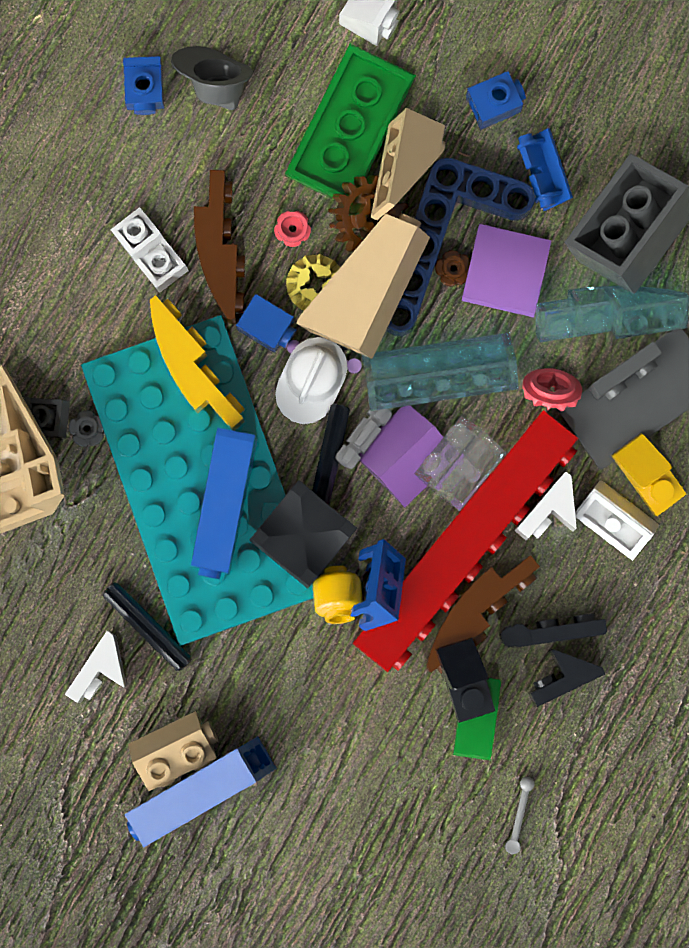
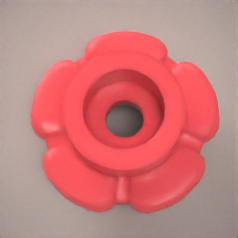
(296, 219)

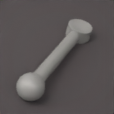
(512, 845)

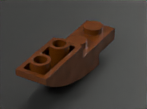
(218, 260)
(484, 594)

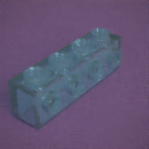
(440, 371)

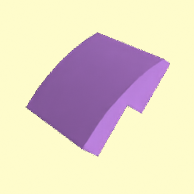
(506, 270)

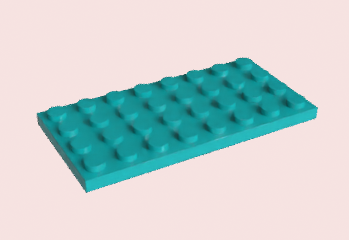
(164, 468)

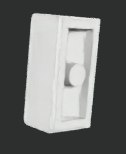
(616, 520)

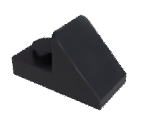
(573, 674)
(465, 679)

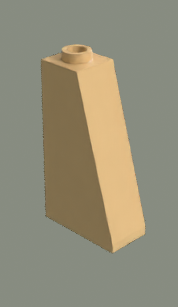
(367, 287)

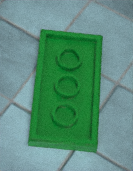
(350, 122)

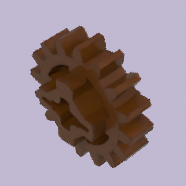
(354, 217)

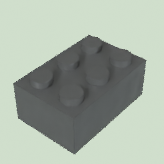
(631, 224)

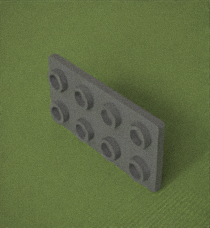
(633, 398)

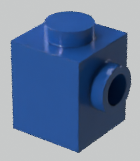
(495, 99)

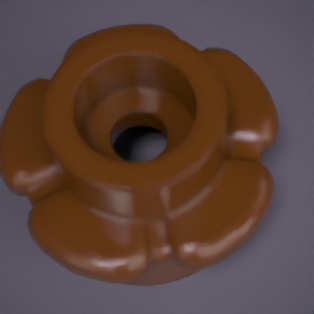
(443, 266)

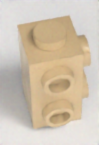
(173, 751)

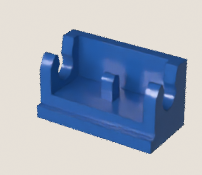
(383, 586)

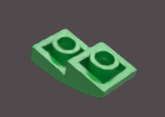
(476, 736)

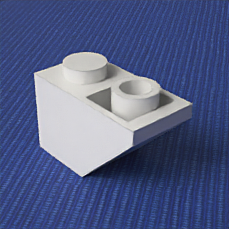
(370, 18)

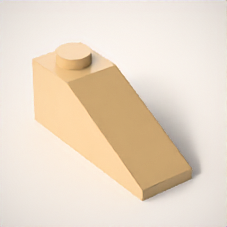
(409, 150)

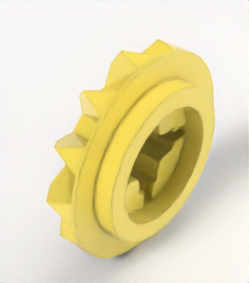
(300, 275)

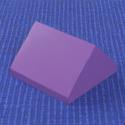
(400, 452)

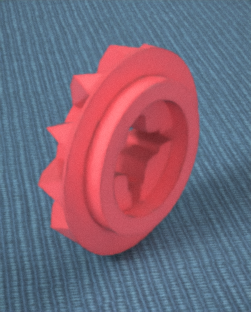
(538, 383)

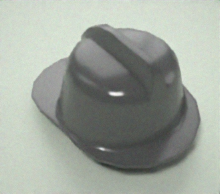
(214, 75)

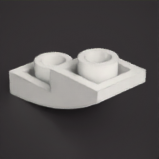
(149, 250)

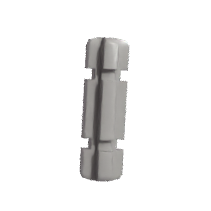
(362, 437)

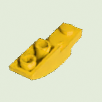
(182, 354)

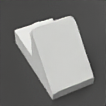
(557, 501)
(104, 660)

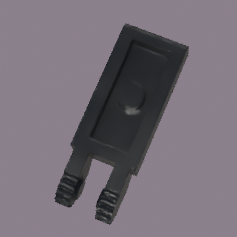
(550, 631)

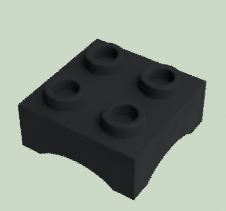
(303, 534)

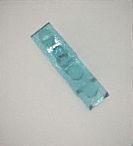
(612, 309)

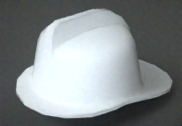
(311, 380)

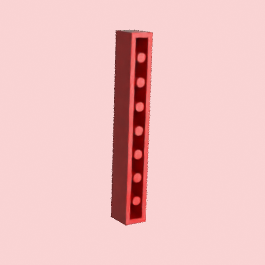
(468, 537)

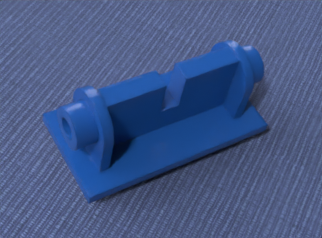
(546, 169)

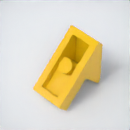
(649, 474)

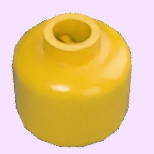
(336, 594)

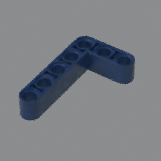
(446, 198)

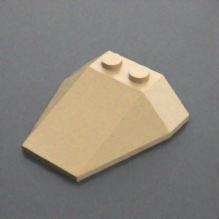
(28, 467)

